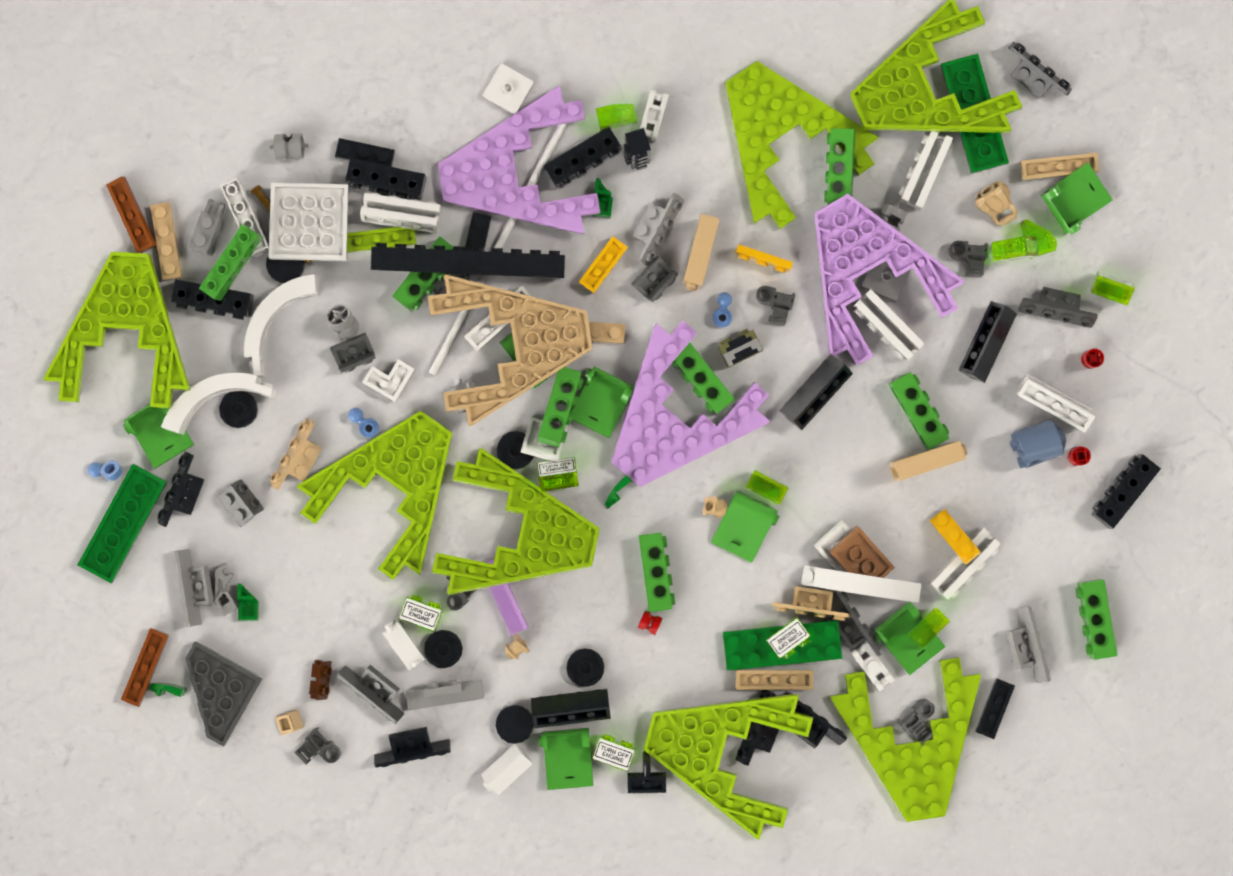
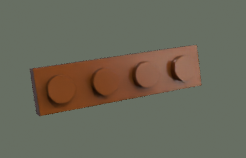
(131, 215)
(145, 667)

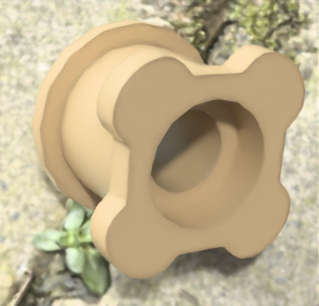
(714, 507)
(516, 648)

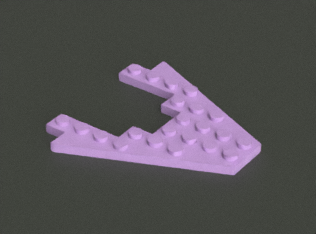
(486, 173)
(856, 241)
(657, 440)

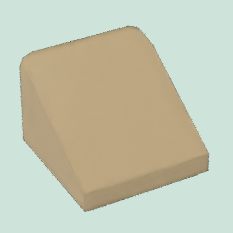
(289, 722)

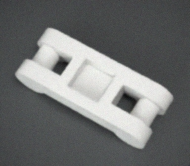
(654, 114)
(872, 666)

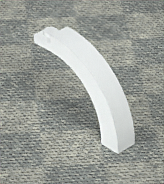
(267, 311)
(207, 389)
(861, 584)

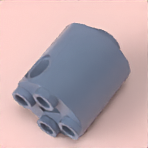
(1038, 443)

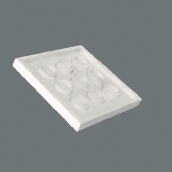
(308, 221)

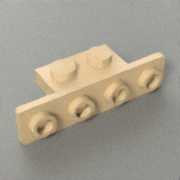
(299, 456)
(813, 601)

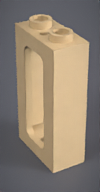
(700, 252)
(928, 460)

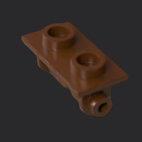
(322, 671)

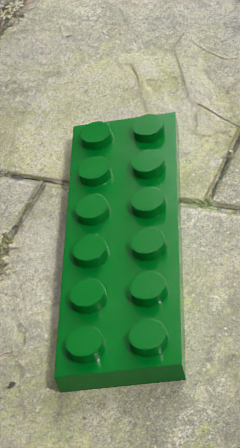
(968, 83)
(122, 523)
(750, 649)

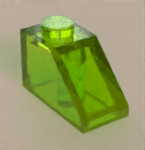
(615, 115)
(1046, 242)

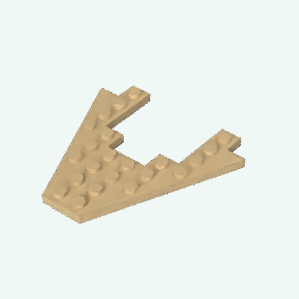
(543, 336)

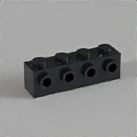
(637, 149)
(582, 157)
(385, 178)
(234, 302)
(987, 341)
(816, 391)
(1125, 491)
(570, 708)

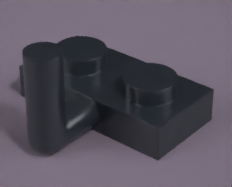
(646, 781)

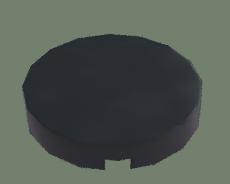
(284, 269)
(238, 409)
(510, 450)
(443, 649)
(585, 667)
(514, 724)

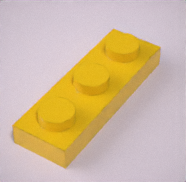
(763, 259)
(603, 265)
(955, 536)

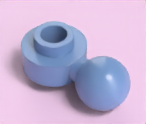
(724, 300)
(356, 416)
(110, 470)

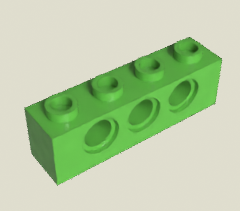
(847, 137)
(231, 262)
(403, 293)
(899, 389)
(723, 397)
(548, 434)
(655, 602)
(1107, 647)

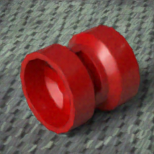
(1095, 356)
(1075, 456)
(645, 622)

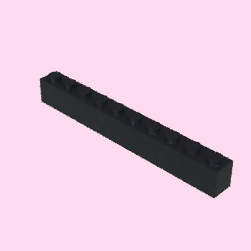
(467, 262)

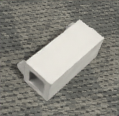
(403, 644)
(506, 769)

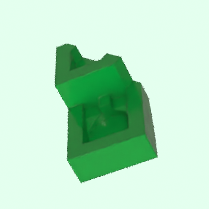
(605, 200)
(613, 496)
(248, 605)
(160, 689)

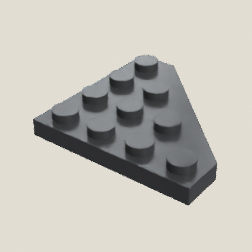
(221, 690)

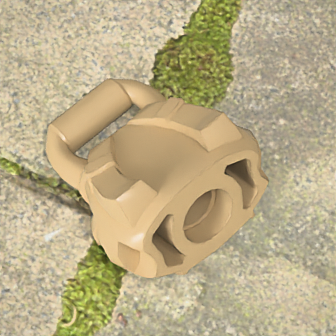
(996, 200)

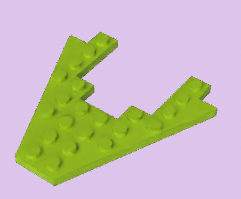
(900, 95)
(764, 110)
(129, 299)
(409, 458)
(550, 537)
(693, 742)
(913, 773)

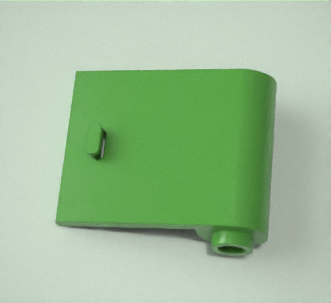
(1074, 198)
(603, 400)
(153, 438)
(746, 524)
(894, 636)
(567, 756)

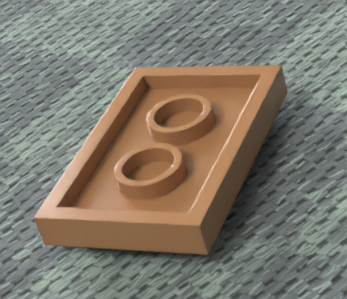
(860, 555)

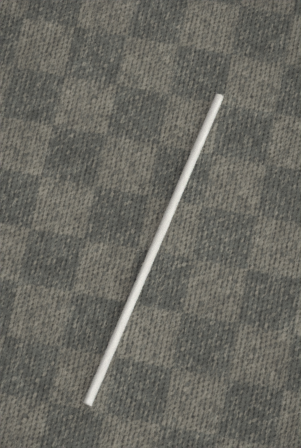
(500, 243)

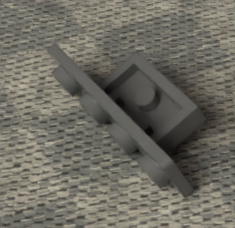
(1058, 306)
(851, 629)
(374, 689)

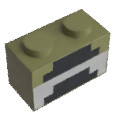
(740, 348)

